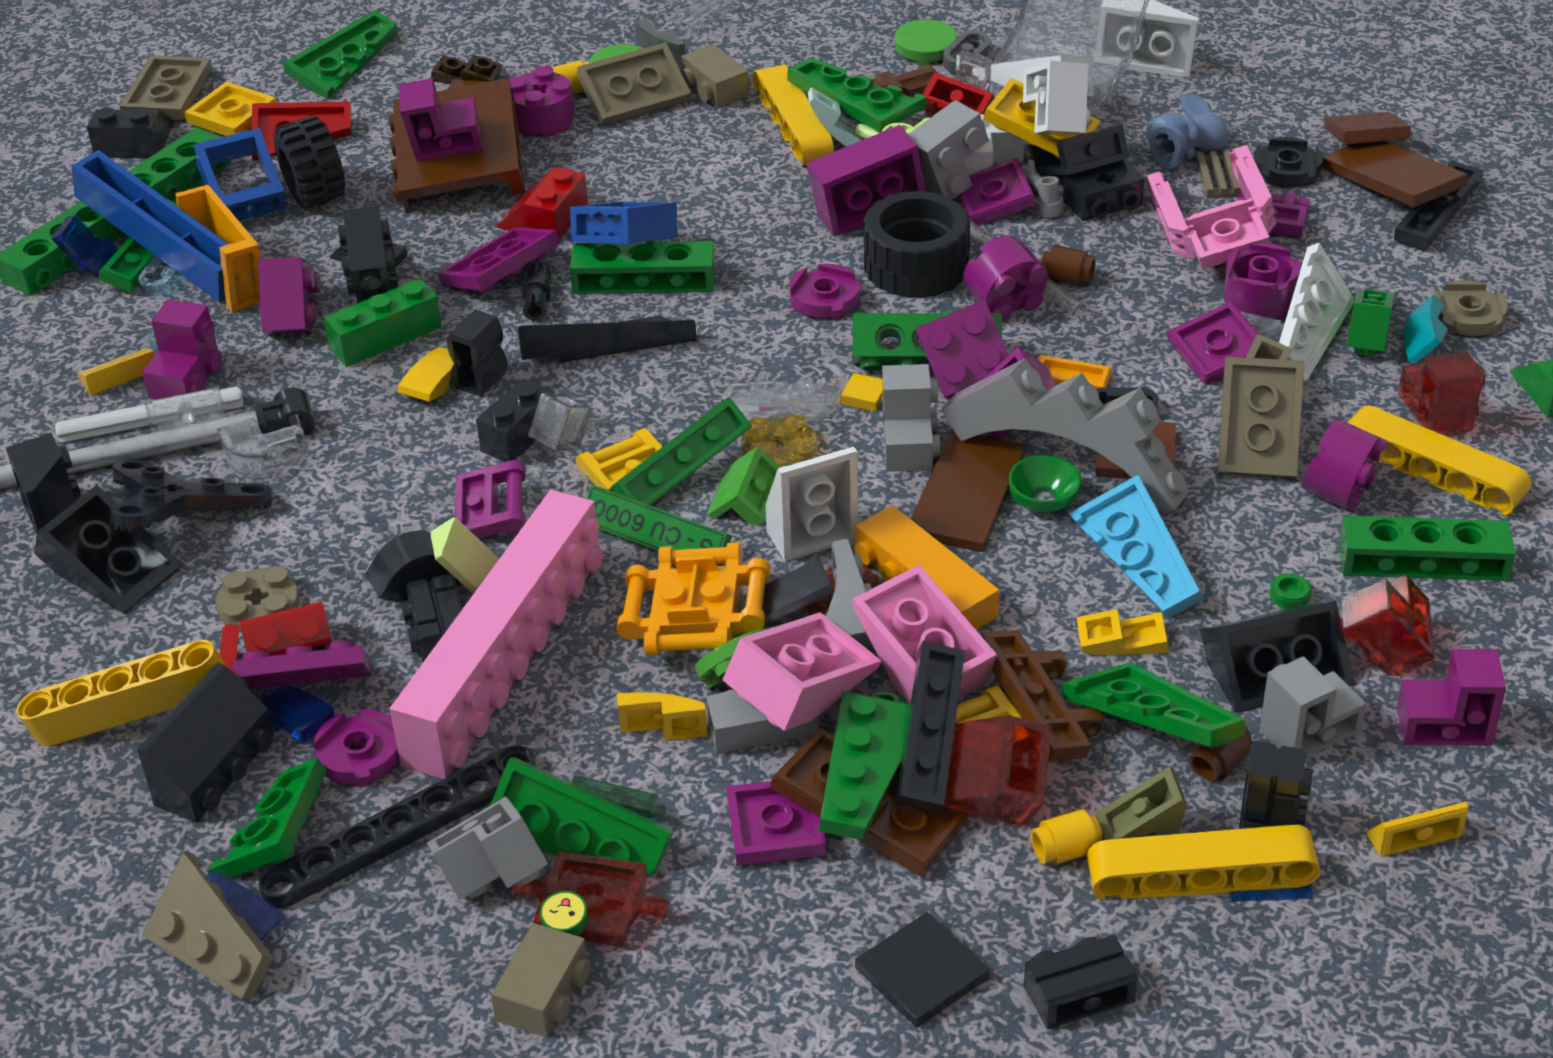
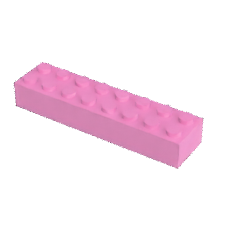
(496, 635)

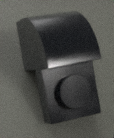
(402, 561)

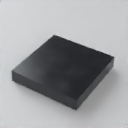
(922, 969)

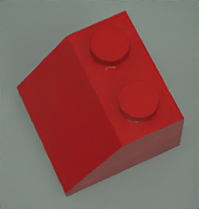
(548, 202)

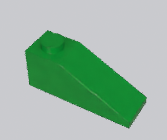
(1370, 321)

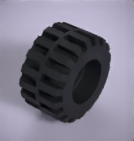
(309, 161)

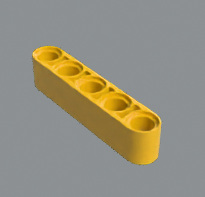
(793, 113)
(1446, 461)
(116, 694)
(1204, 862)

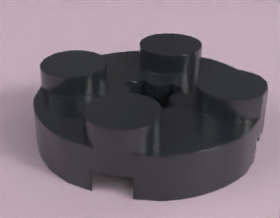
(1288, 162)

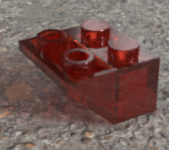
(999, 768)

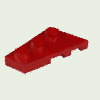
(272, 115)

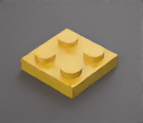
(226, 109)

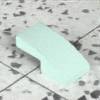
(828, 114)

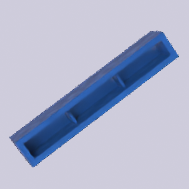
(151, 221)

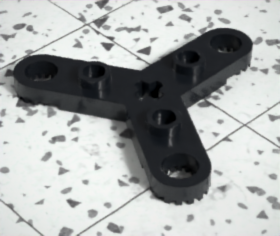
(163, 495)

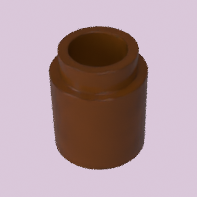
(1069, 265)
(1220, 761)

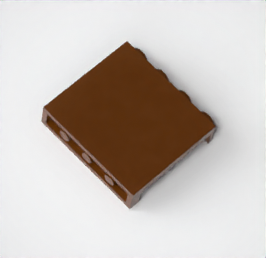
(495, 163)

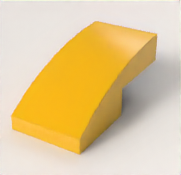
(429, 376)
(1108, 635)
(675, 714)

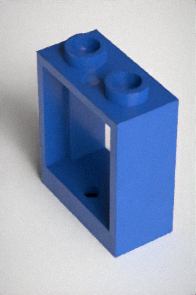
(262, 198)
(623, 222)

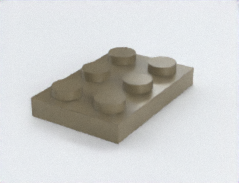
(633, 83)
(168, 84)
(1261, 417)

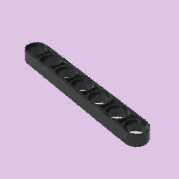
(377, 829)

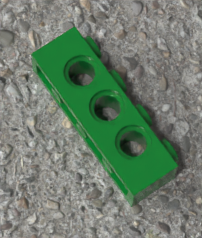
(642, 267)
(872, 328)
(1426, 548)

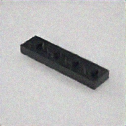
(1428, 220)
(930, 727)

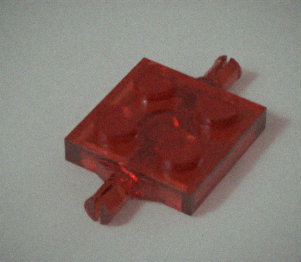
(609, 889)

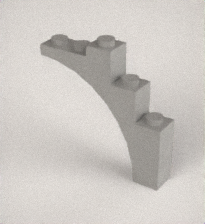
(1072, 411)
(738, 723)

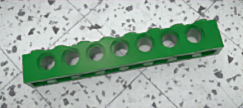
(38, 260)

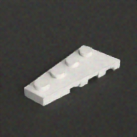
(1316, 309)

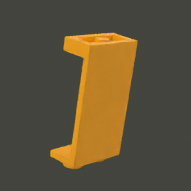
(238, 258)

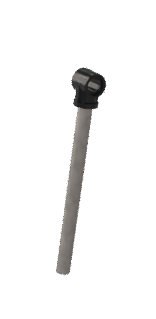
(287, 409)

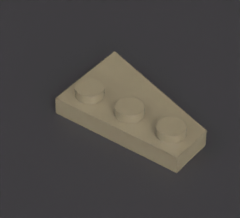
(206, 933)

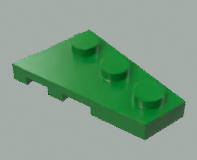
(279, 821)

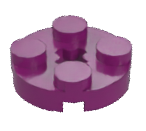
(810, 295)
(357, 766)

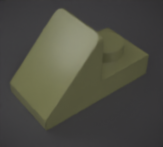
(1148, 808)

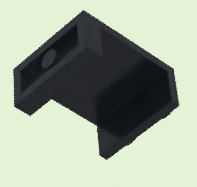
(1082, 152)

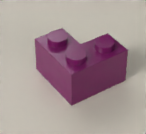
(438, 127)
(287, 295)
(185, 350)
(1455, 709)

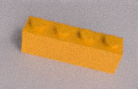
(898, 544)

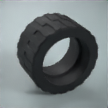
(916, 244)

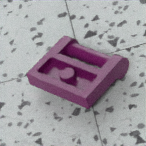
(478, 499)

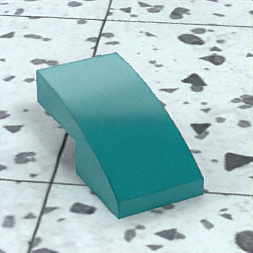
(1423, 329)

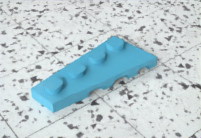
(1139, 543)

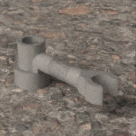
(1049, 200)

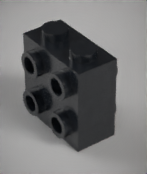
(367, 253)

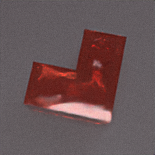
(1443, 392)
(1390, 624)

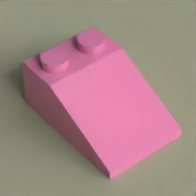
(914, 610)
(798, 669)

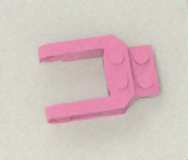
(1220, 230)

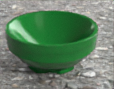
(1044, 474)

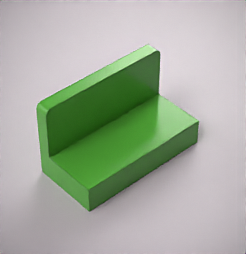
(746, 487)

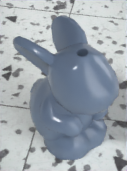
(1177, 136)

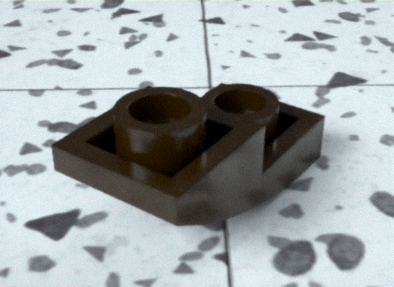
(476, 69)

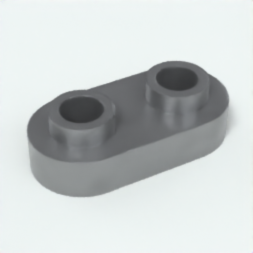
(972, 41)

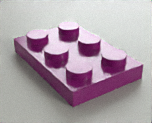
(499, 259)
(302, 665)

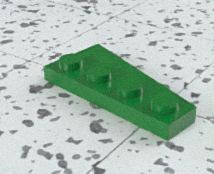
(341, 55)
(857, 94)
(1156, 703)
(862, 762)
(578, 821)

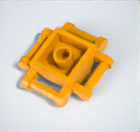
(697, 601)

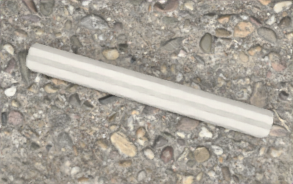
(124, 419)

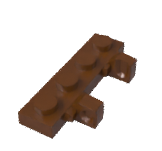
(1028, 683)

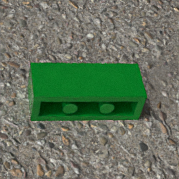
(382, 322)

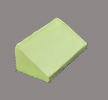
(462, 553)

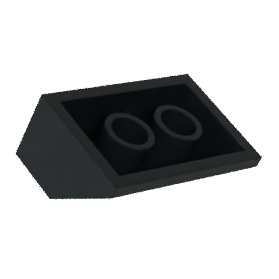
(1249, 648)
(205, 745)

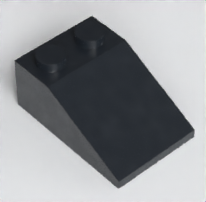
(102, 560)

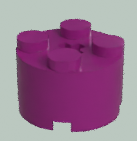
(543, 102)
(1006, 276)
(1261, 280)
(1344, 464)

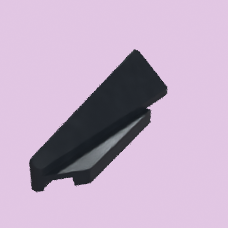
(593, 340)

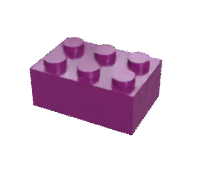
(861, 174)

